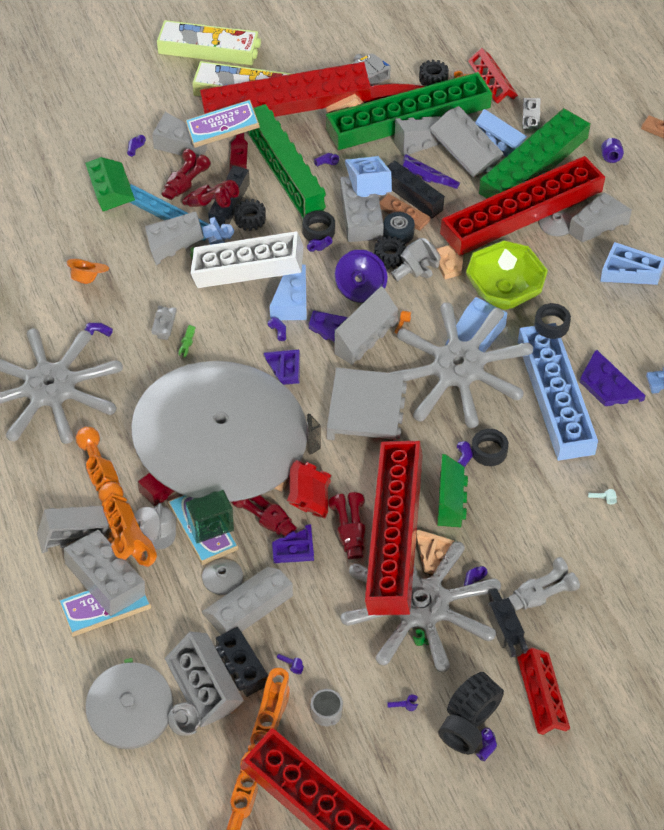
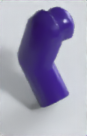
(489, 744)

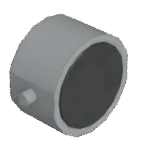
(326, 707)

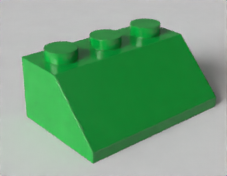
(109, 183)
(452, 493)

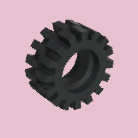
(433, 67)
(250, 221)
(390, 244)

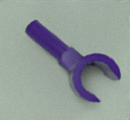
(296, 664)
(409, 706)

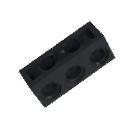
(241, 652)

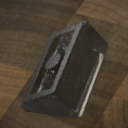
(313, 434)

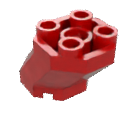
(309, 489)

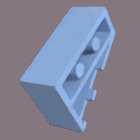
(500, 132)
(632, 266)
(290, 297)

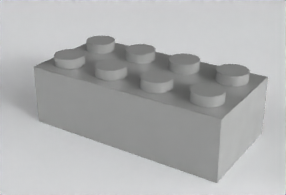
(361, 214)
(103, 574)

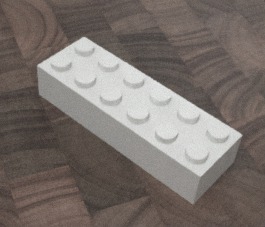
(247, 259)

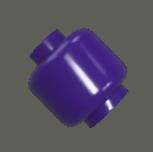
(612, 150)

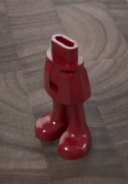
(179, 181)
(205, 194)
(273, 518)
(350, 534)

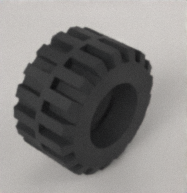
(476, 699)

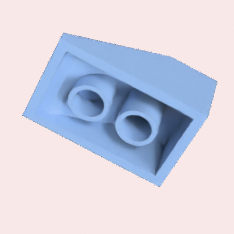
(369, 176)
(474, 318)

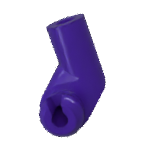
(134, 144)
(328, 158)
(319, 245)
(276, 323)
(100, 327)
(465, 449)
(475, 574)

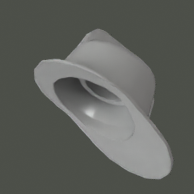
(168, 528)

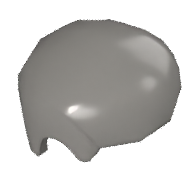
(184, 719)

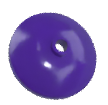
(367, 268)

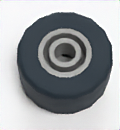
(399, 225)

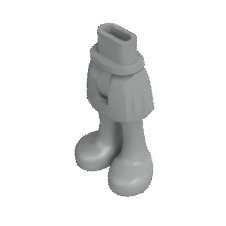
(532, 593)

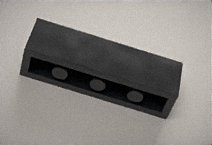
(415, 190)
(225, 215)

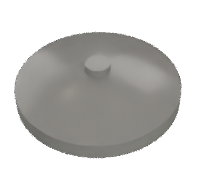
(129, 705)

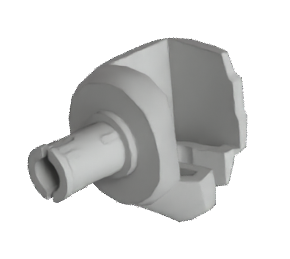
(416, 259)

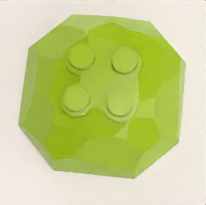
(506, 274)

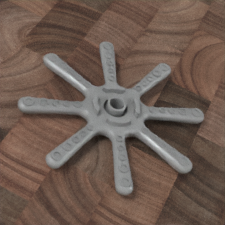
(471, 361)
(53, 384)
(430, 611)

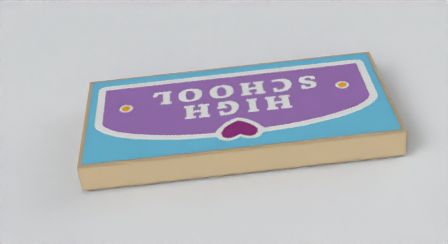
(222, 123)
(206, 550)
(86, 614)

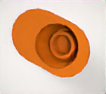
(85, 271)

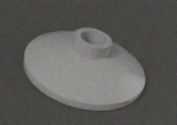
(556, 224)
(149, 522)
(222, 583)

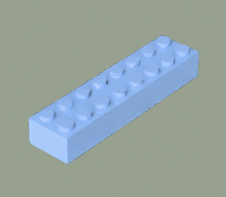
(558, 396)

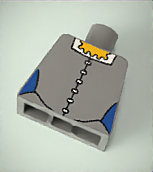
(376, 68)

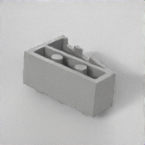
(173, 234)

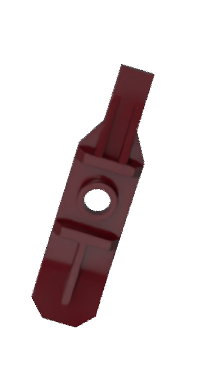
(239, 145)

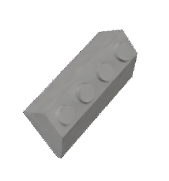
(466, 141)
(365, 326)
(250, 601)
(203, 678)

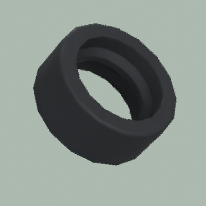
(318, 217)
(548, 331)
(494, 436)
(460, 734)

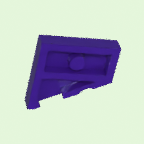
(325, 324)
(285, 365)
(294, 547)

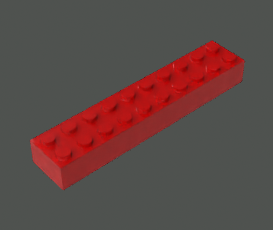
(295, 91)
(522, 205)
(394, 529)

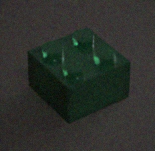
(210, 516)

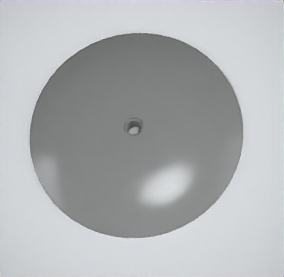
(219, 430)

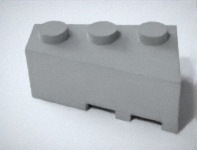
(415, 135)
(174, 137)
(599, 216)
(69, 525)

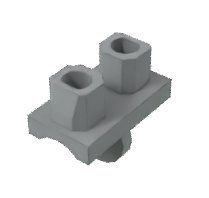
(531, 113)
(164, 322)

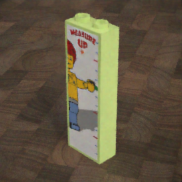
(208, 42)
(216, 75)

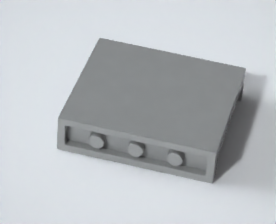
(366, 404)

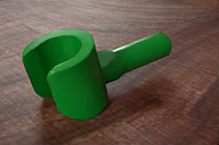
(422, 640)

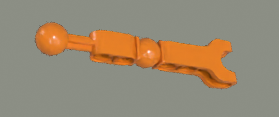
(121, 519)
(271, 710)

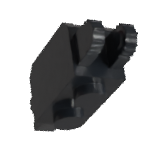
(506, 623)

